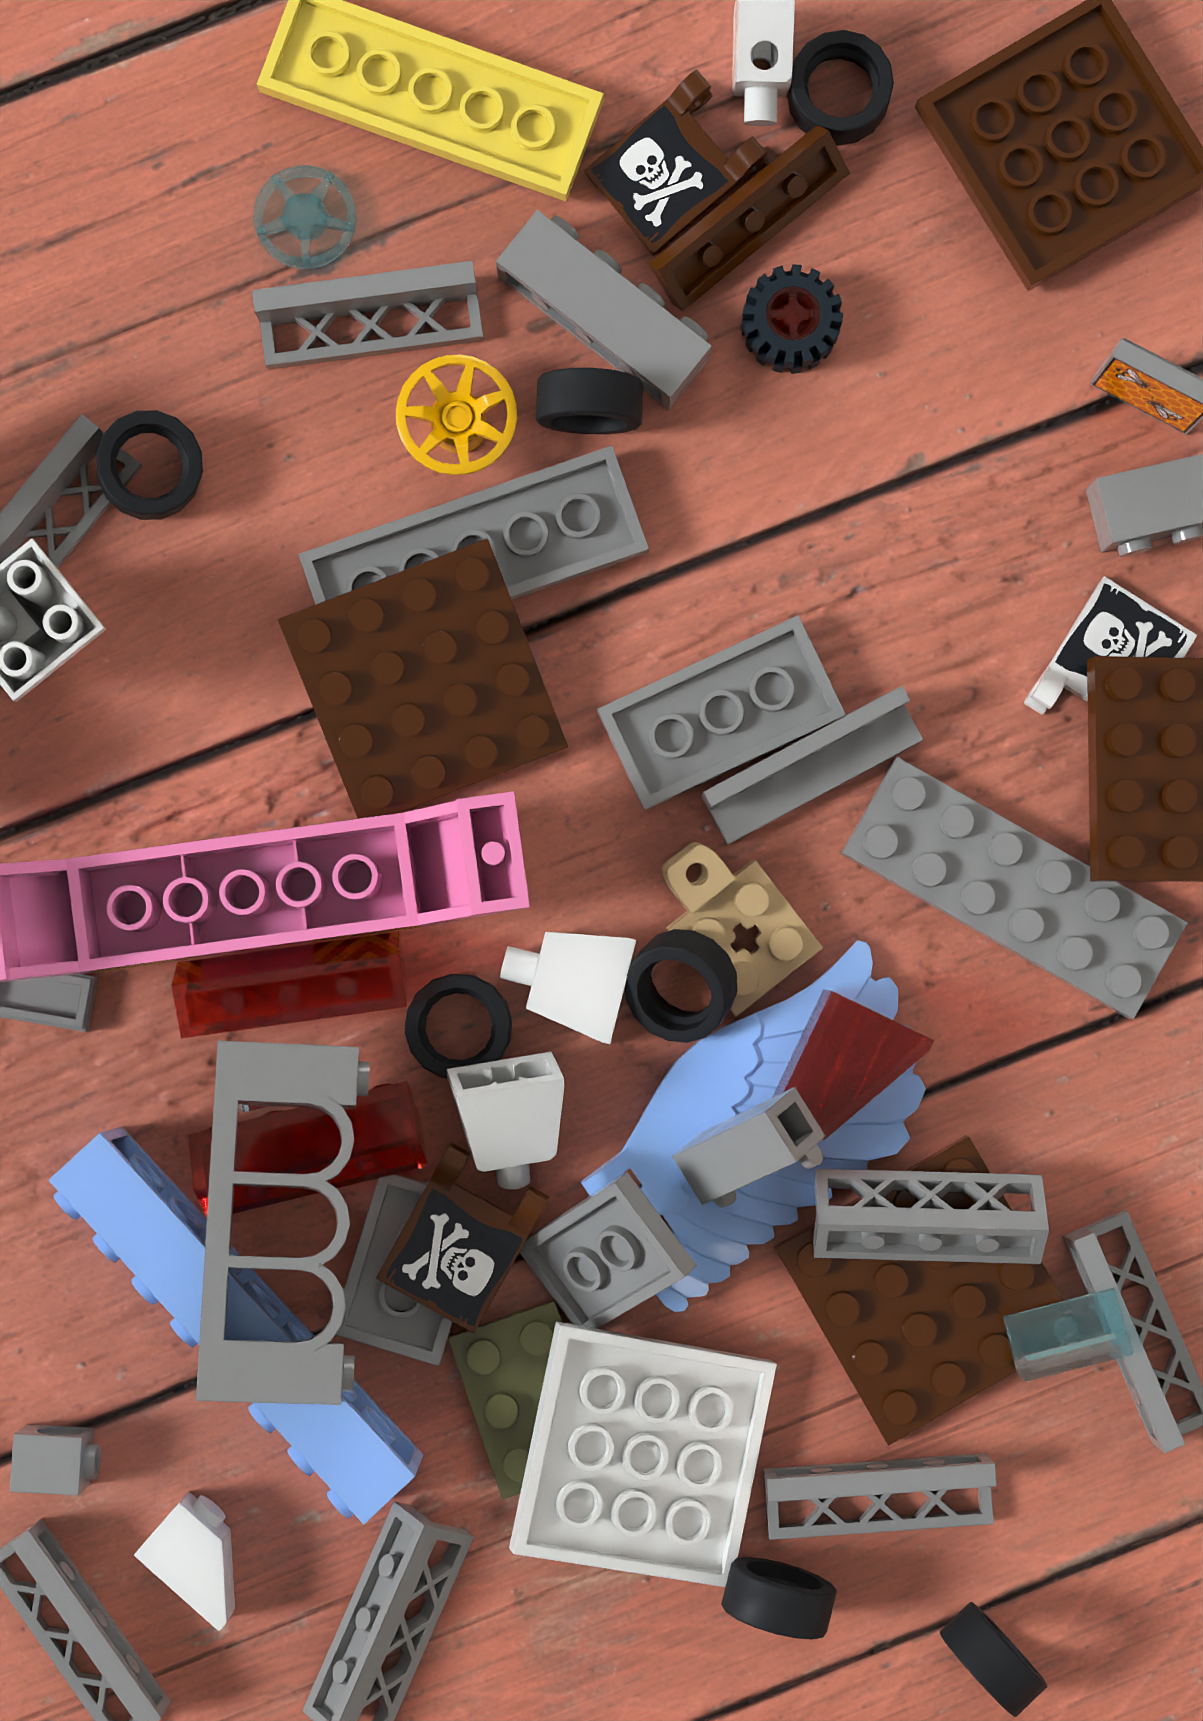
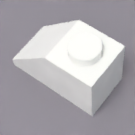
(194, 1557)

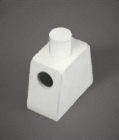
(762, 33)
(574, 979)
(510, 1113)

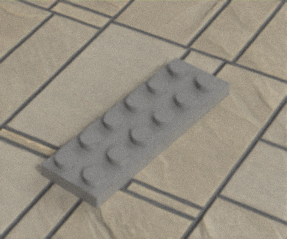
(538, 527)
(1013, 888)

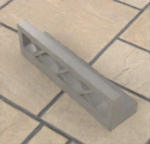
(365, 295)
(52, 482)
(812, 766)
(930, 1227)
(1136, 1368)
(879, 1479)
(376, 1619)
(87, 1624)

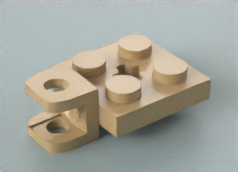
(748, 898)

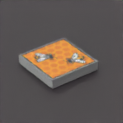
(1152, 385)

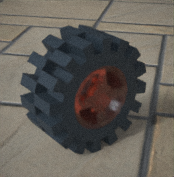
(794, 299)

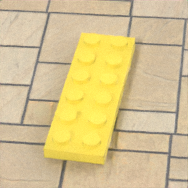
(431, 93)

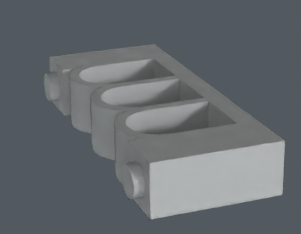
(266, 1369)

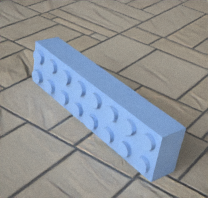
(162, 1241)

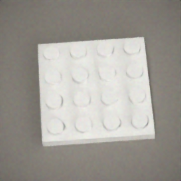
(642, 1455)

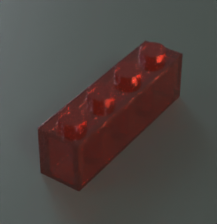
(289, 985)
(308, 1140)

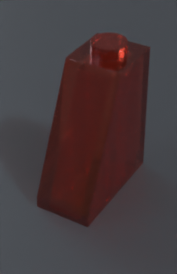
(848, 1059)

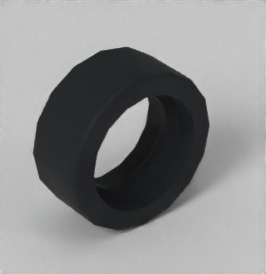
(852, 48)
(589, 401)
(161, 424)
(443, 986)
(655, 1012)
(778, 1598)
(993, 1659)

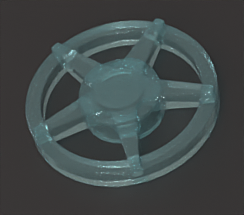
(304, 216)

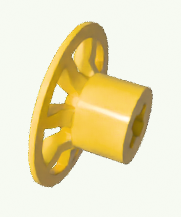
(456, 416)

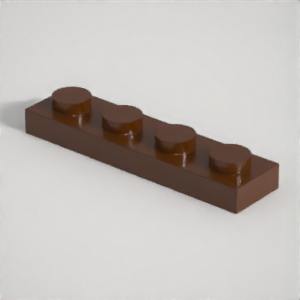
(749, 217)

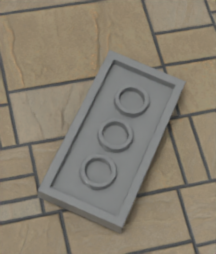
(721, 712)

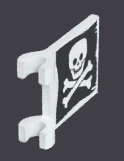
(1108, 625)

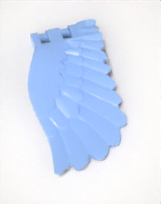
(728, 1076)

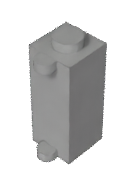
(750, 1148)

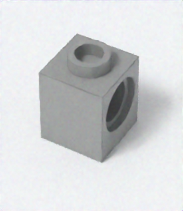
(53, 1459)

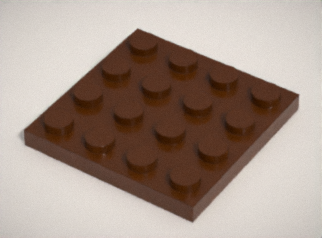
(1065, 140)
(423, 682)
(1145, 769)
(912, 1329)

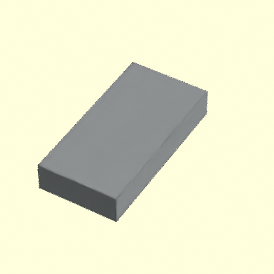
(51, 1001)

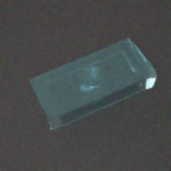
(1068, 1335)

